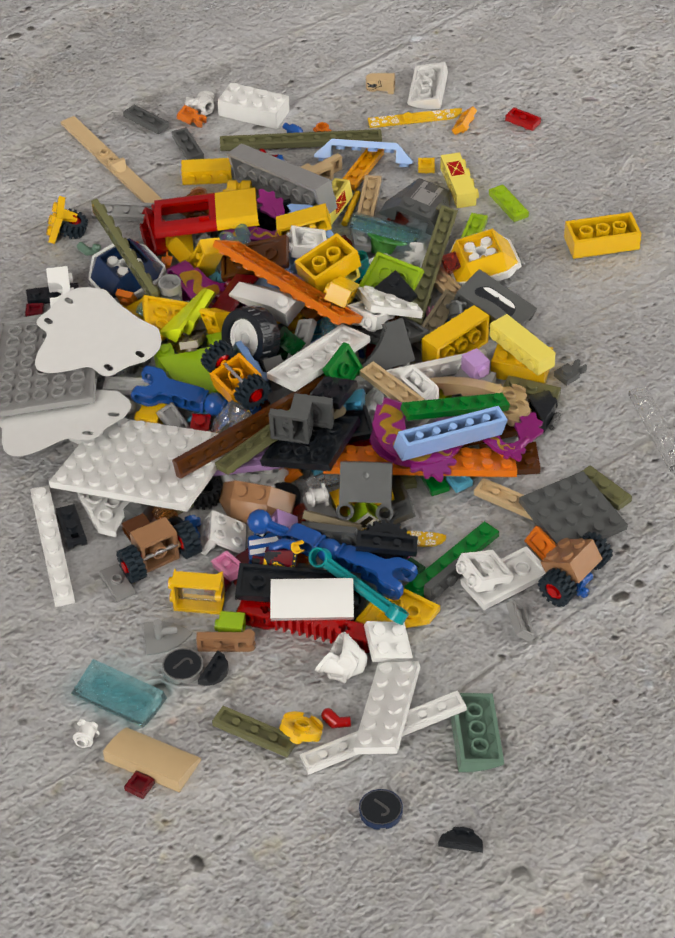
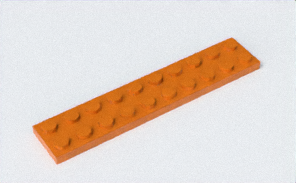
(286, 282)
(470, 462)

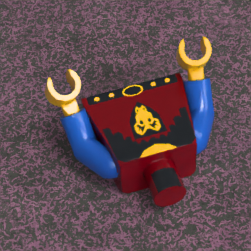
(280, 553)

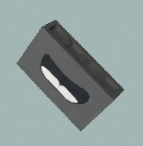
(494, 299)

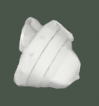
(343, 660)

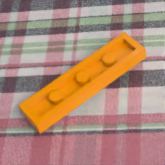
(363, 167)

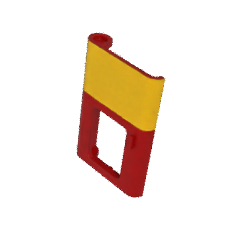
(225, 208)

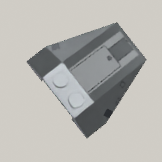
(419, 201)

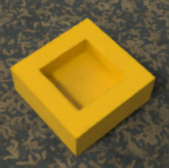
(426, 165)

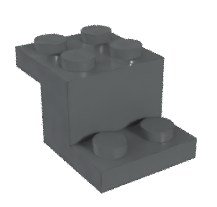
(304, 414)

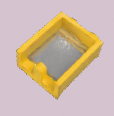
(197, 592)

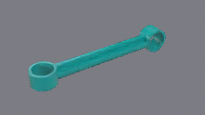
(391, 610)

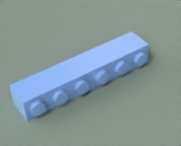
(450, 433)

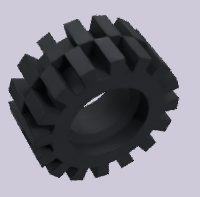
(210, 498)

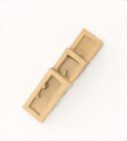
(465, 386)

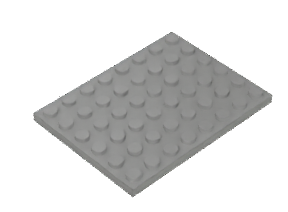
(27, 389)

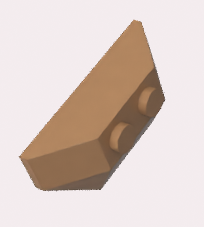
(242, 498)

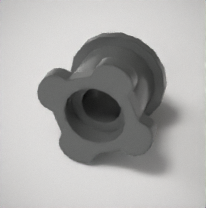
(455, 308)

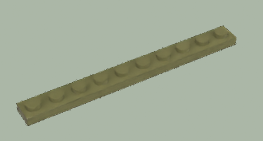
(296, 140)
(434, 258)

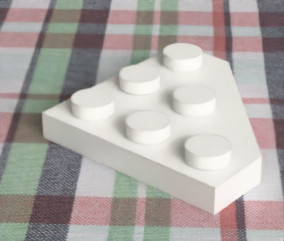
(387, 303)
(104, 513)

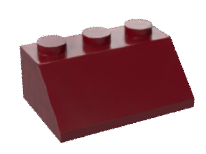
(223, 300)

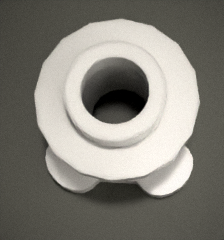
(318, 496)
(85, 733)

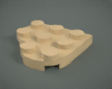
(518, 402)

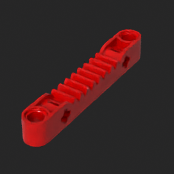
(258, 611)

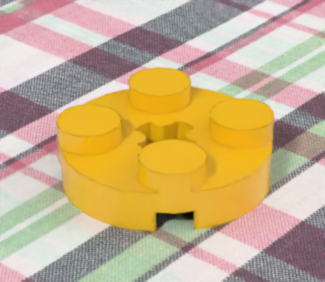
(301, 728)

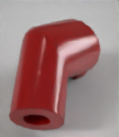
(334, 720)

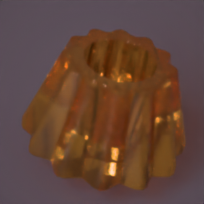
(160, 512)

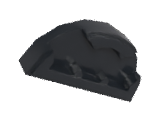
(215, 670)
(462, 839)

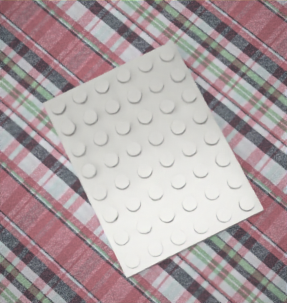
(136, 465)

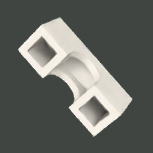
(59, 281)

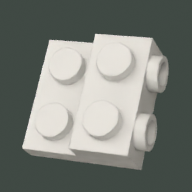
(304, 239)
(370, 321)
(483, 570)

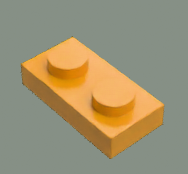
(463, 121)

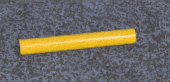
(351, 207)

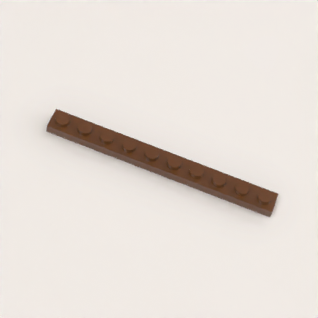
(233, 436)

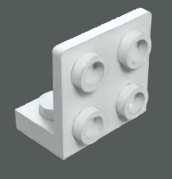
(222, 531)

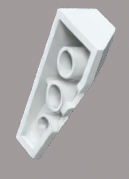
(278, 303)

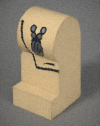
(381, 82)

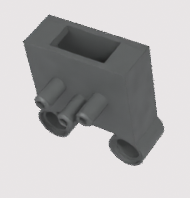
(365, 483)

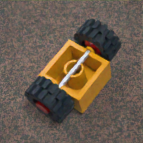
(234, 376)

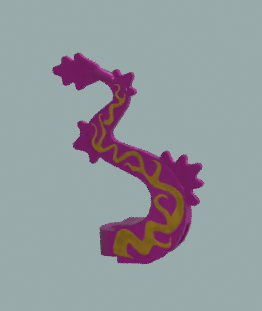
(194, 280)
(390, 420)

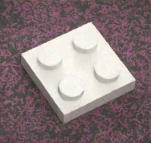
(387, 641)

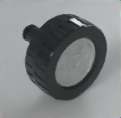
(256, 330)

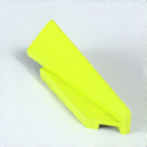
(188, 317)

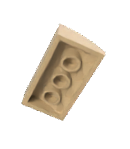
(151, 757)

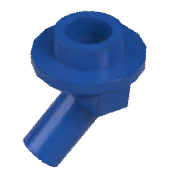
(196, 521)

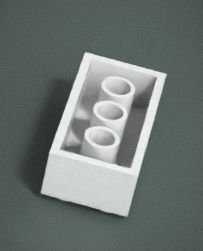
(253, 105)

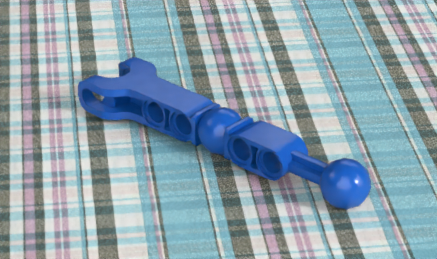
(181, 394)
(373, 569)

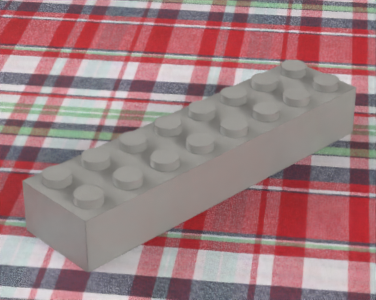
(281, 177)

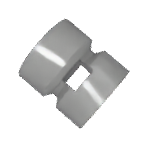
(170, 287)

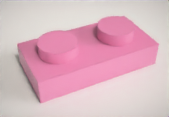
(228, 564)

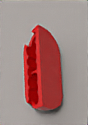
(157, 246)

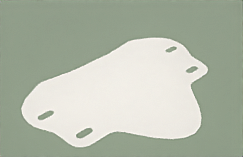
(93, 334)
(38, 430)

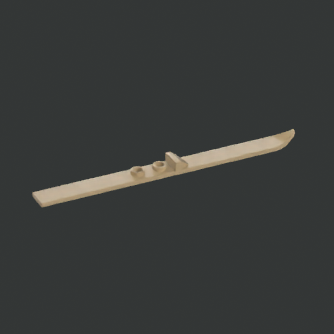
(110, 160)

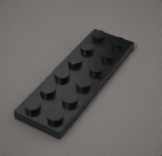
(255, 580)

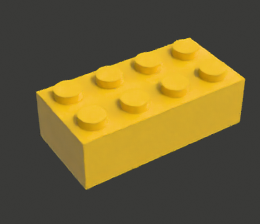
(602, 235)
(457, 336)

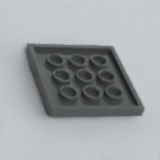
(572, 509)

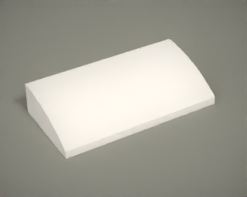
(428, 86)
(312, 599)

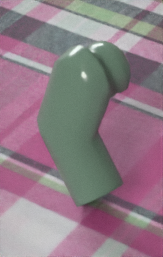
(88, 251)

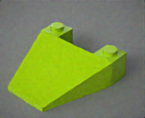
(186, 366)

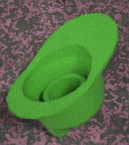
(383, 244)

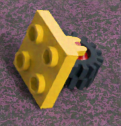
(65, 222)

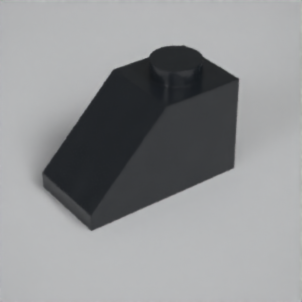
(544, 406)

